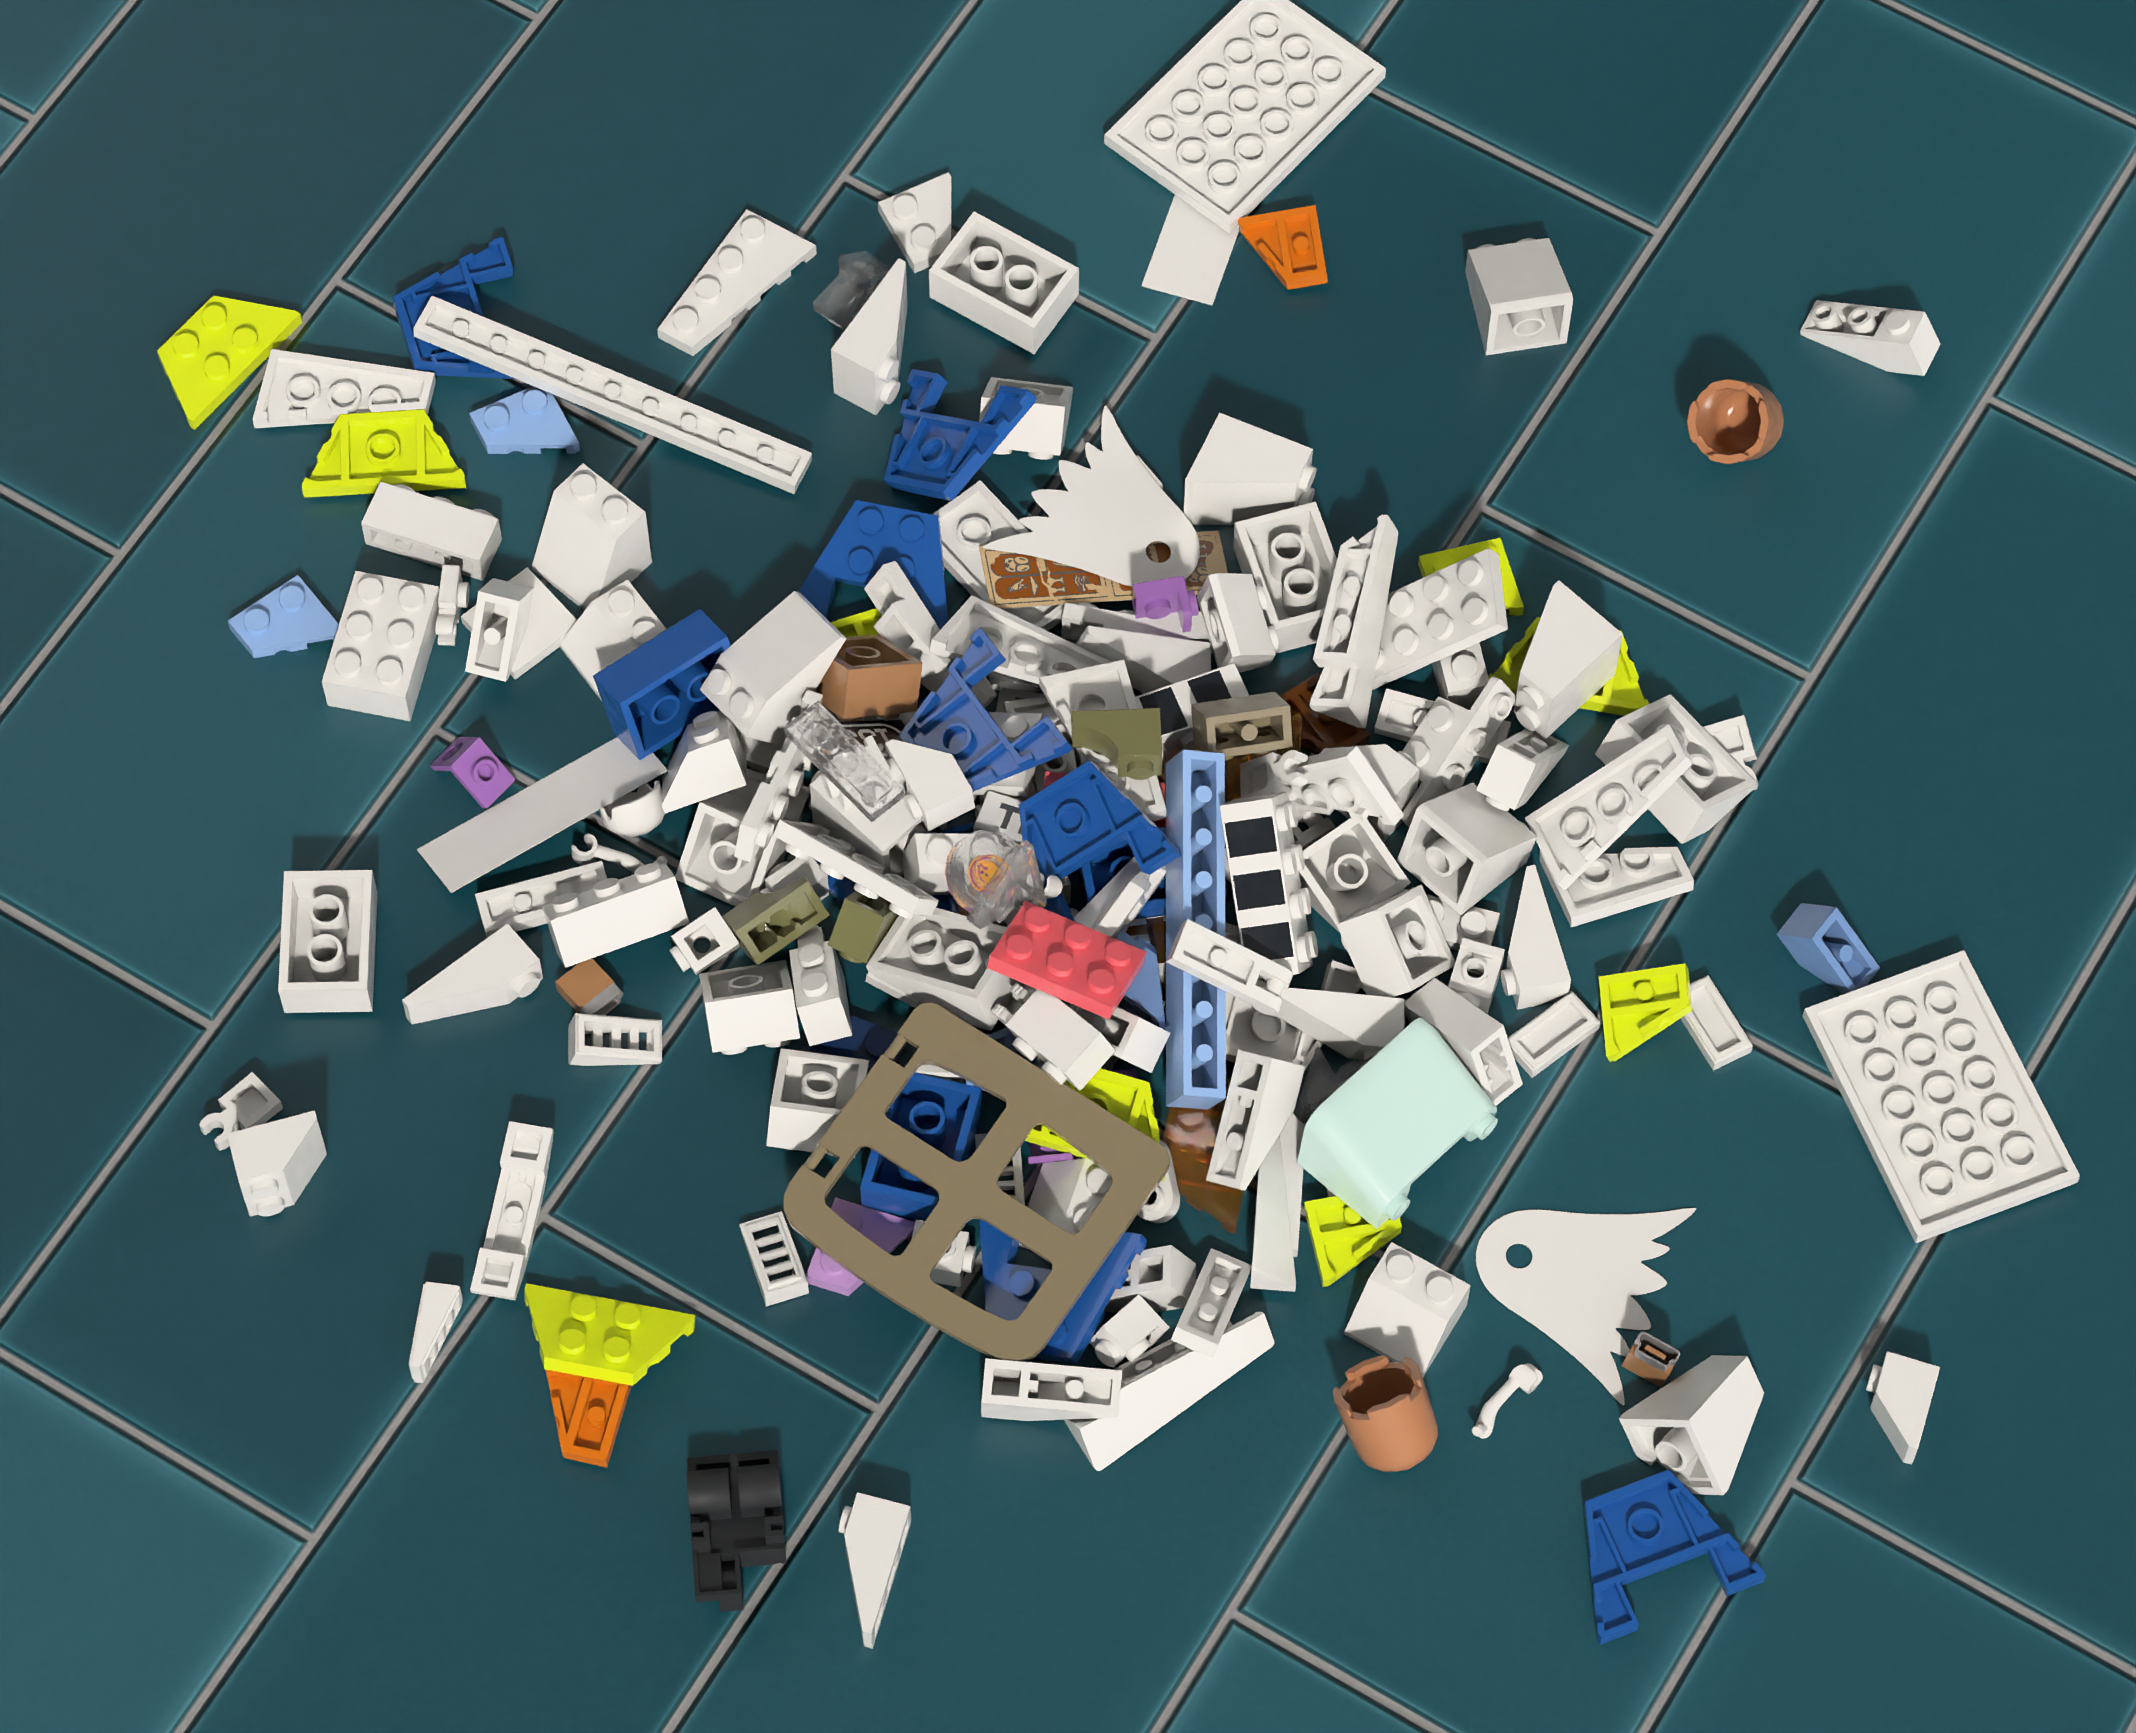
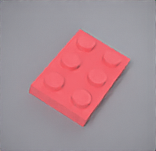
(1066, 960)

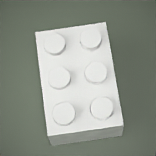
(1004, 282)
(1294, 566)
(382, 646)
(328, 941)

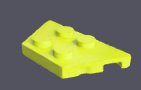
(221, 350)
(385, 449)
(1618, 696)
(1118, 1094)
(600, 1334)

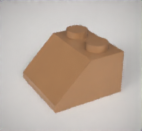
(871, 680)

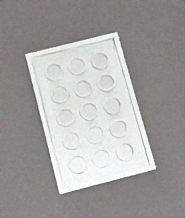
(1244, 108)
(1940, 1096)

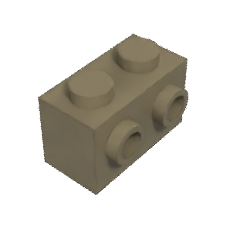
(1242, 725)

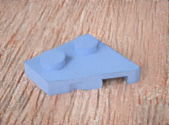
(524, 424)
(284, 621)

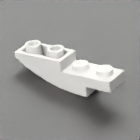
(1079, 616)
(911, 627)

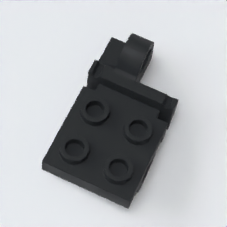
(733, 1521)

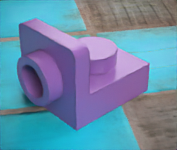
(1164, 596)

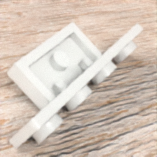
(1453, 740)

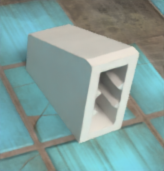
(1472, 1036)

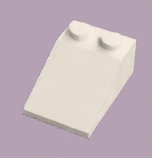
(871, 347)
(771, 667)
(945, 964)

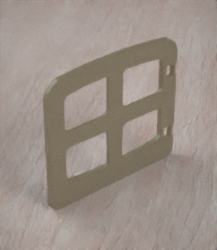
(971, 1186)

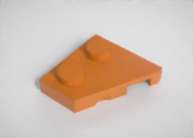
(1288, 245)
(587, 1415)

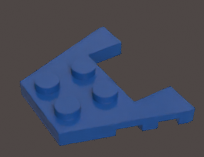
(458, 289)
(942, 452)
(876, 536)
(960, 724)
(1082, 820)
(1012, 1287)
(1645, 1532)

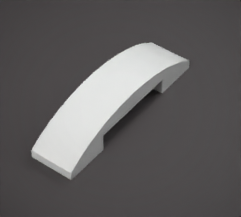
(514, 1211)

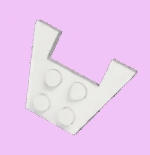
(1271, 1035)

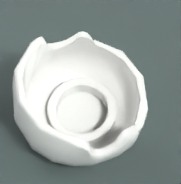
(635, 812)

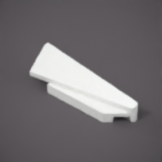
(1354, 625)
(1114, 906)
(1278, 1212)
(1164, 1385)

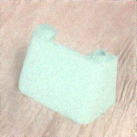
(1394, 1123)

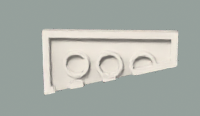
(733, 279)
(320, 388)
(1026, 647)
(1102, 688)
(1604, 805)

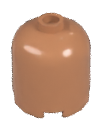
(1735, 421)
(1387, 1413)

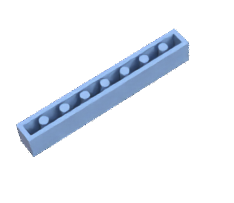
(1195, 893)

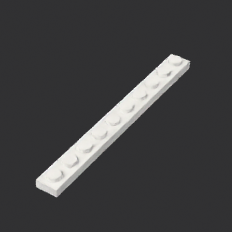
(613, 394)

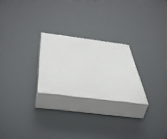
(546, 624)

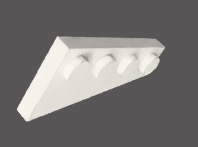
(771, 797)
(839, 860)

